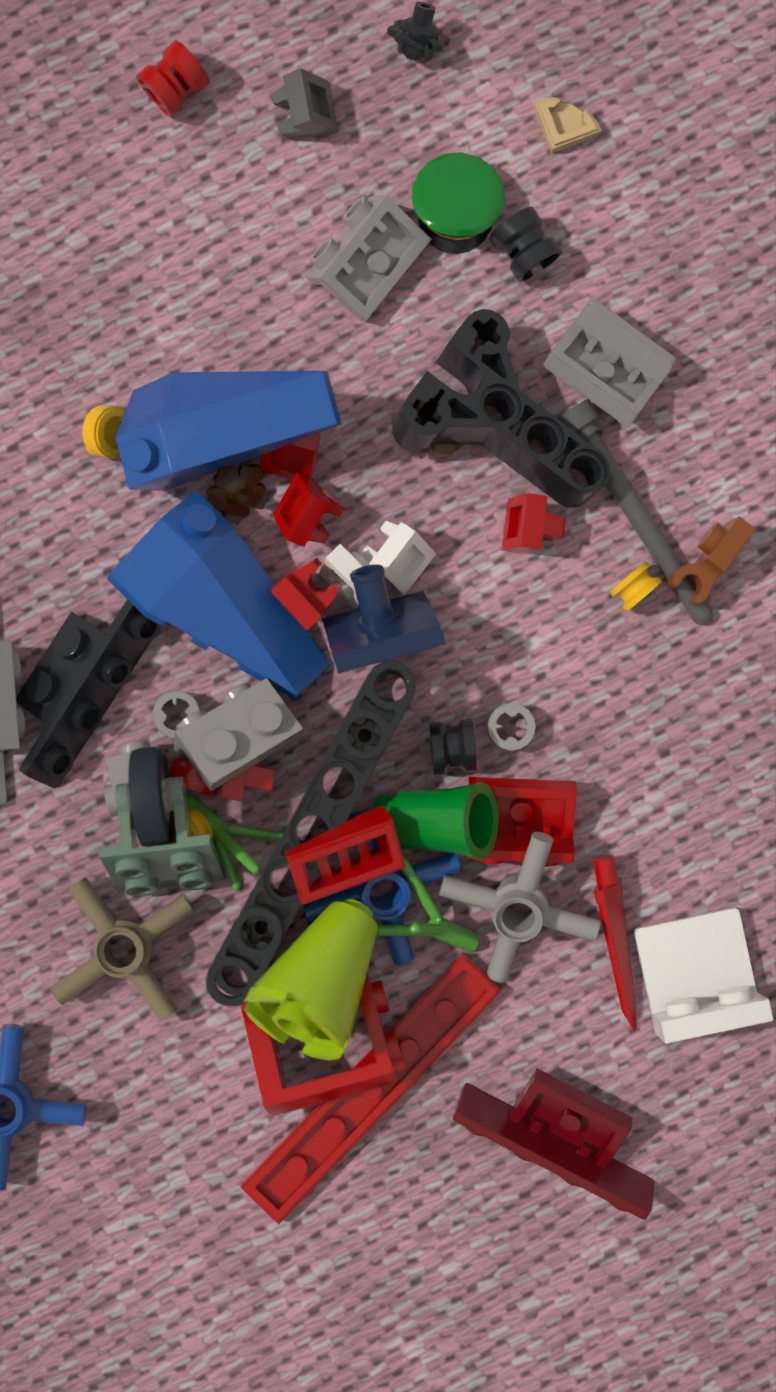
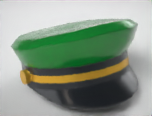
(457, 201)

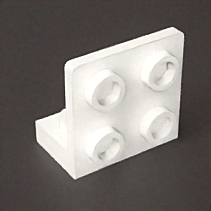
(699, 976)

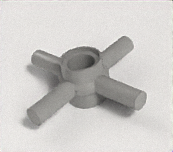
(524, 889)

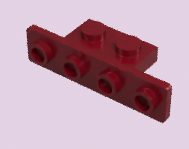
(563, 1134)

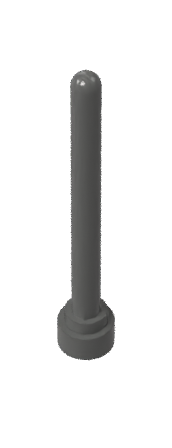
(583, 421)

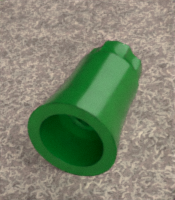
(445, 820)

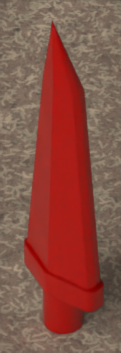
(611, 908)

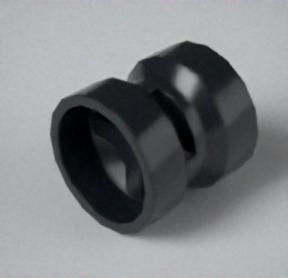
(525, 243)

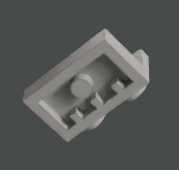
(367, 254)

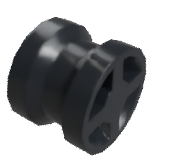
(453, 746)

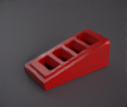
(369, 865)

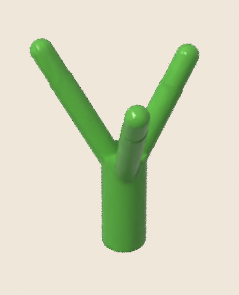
(225, 842)
(437, 926)

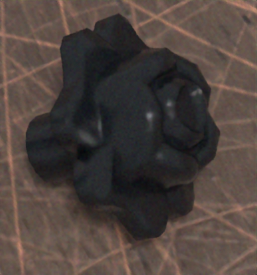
(418, 35)

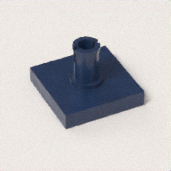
(381, 625)

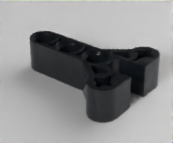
(493, 383)

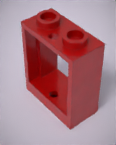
(270, 1073)

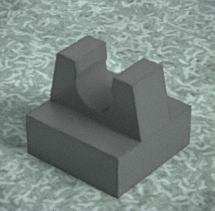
(309, 106)

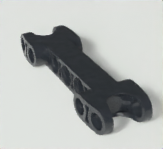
(255, 951)

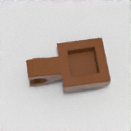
(719, 549)

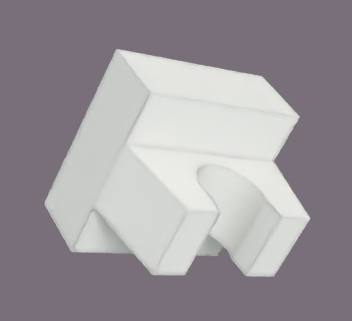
(402, 555)

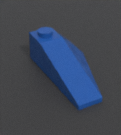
(217, 419)

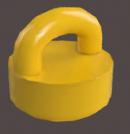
(101, 429)

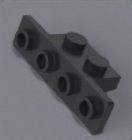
(77, 685)

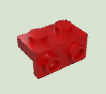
(528, 808)

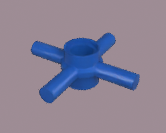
(391, 905)
(26, 1107)

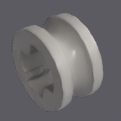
(511, 710)
(161, 717)

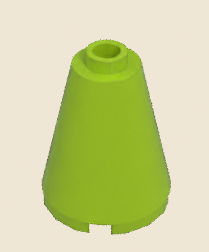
(318, 982)

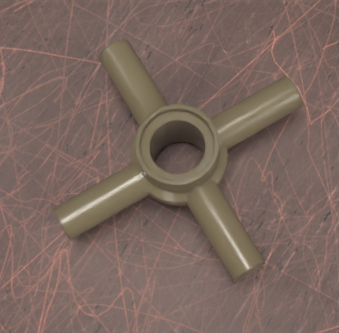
(104, 961)

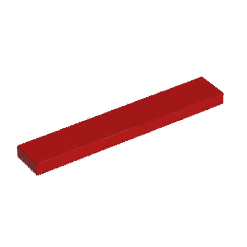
(339, 1124)

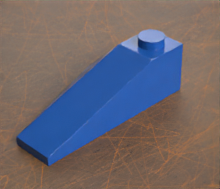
(211, 586)

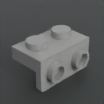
(610, 362)
(236, 733)

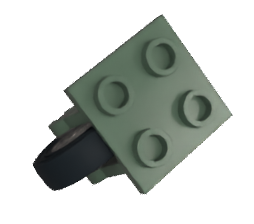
(148, 812)

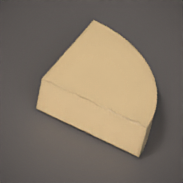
(564, 123)

